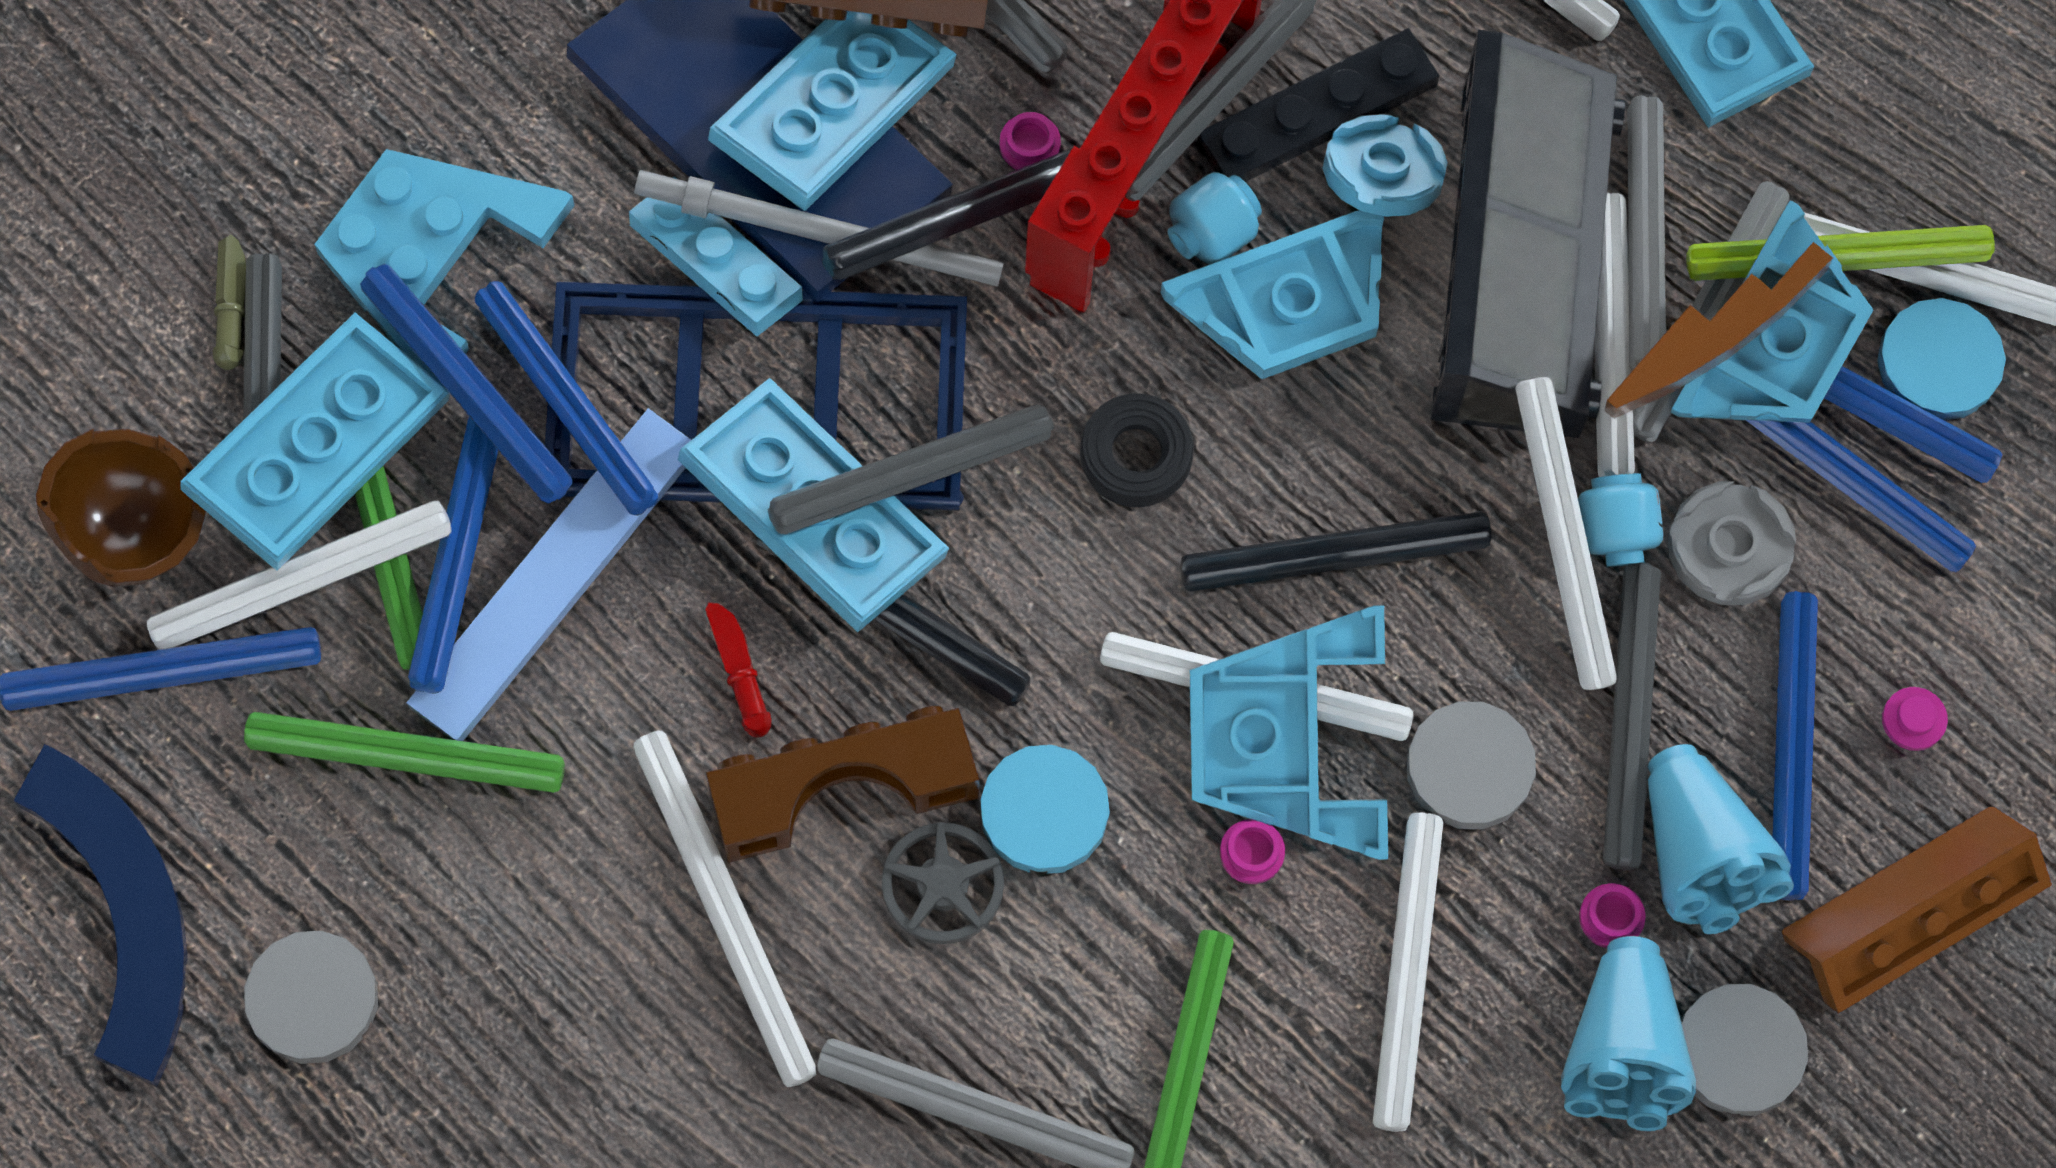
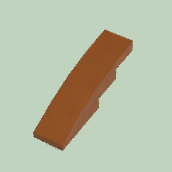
(1698, 345)

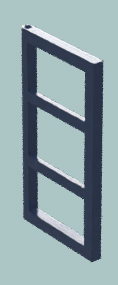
(835, 308)

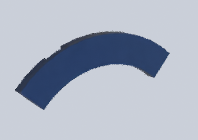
(141, 904)

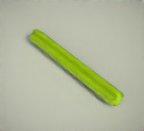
(1855, 251)

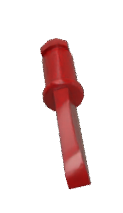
(738, 663)

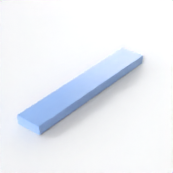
(547, 585)

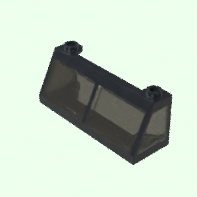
(1526, 234)

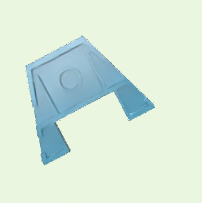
(422, 219)
(1260, 733)

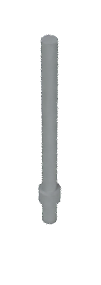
(701, 198)

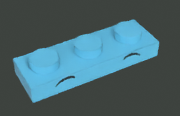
(719, 262)

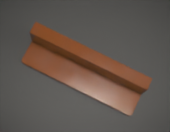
(1919, 906)

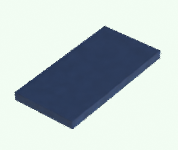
(686, 64)

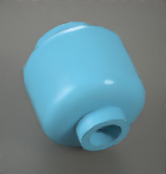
(1214, 218)
(1621, 518)

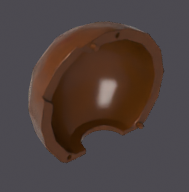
(119, 506)

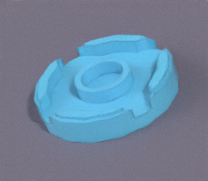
(1384, 166)
(1942, 357)
(1044, 809)

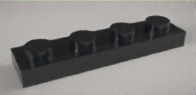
(1316, 106)

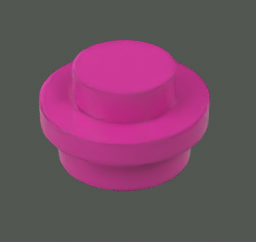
(1029, 139)
(1914, 718)
(1252, 851)
(1611, 913)

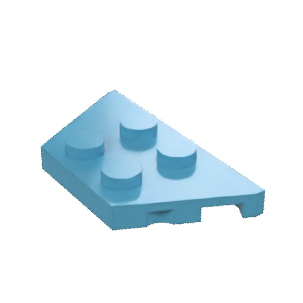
(1290, 295)
(1796, 358)

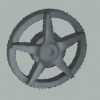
(942, 883)

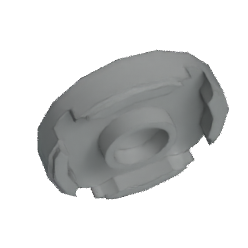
(1731, 543)
(1471, 765)
(311, 997)
(1744, 1049)

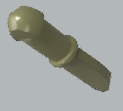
(230, 303)

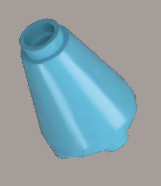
(1709, 844)
(1629, 1042)

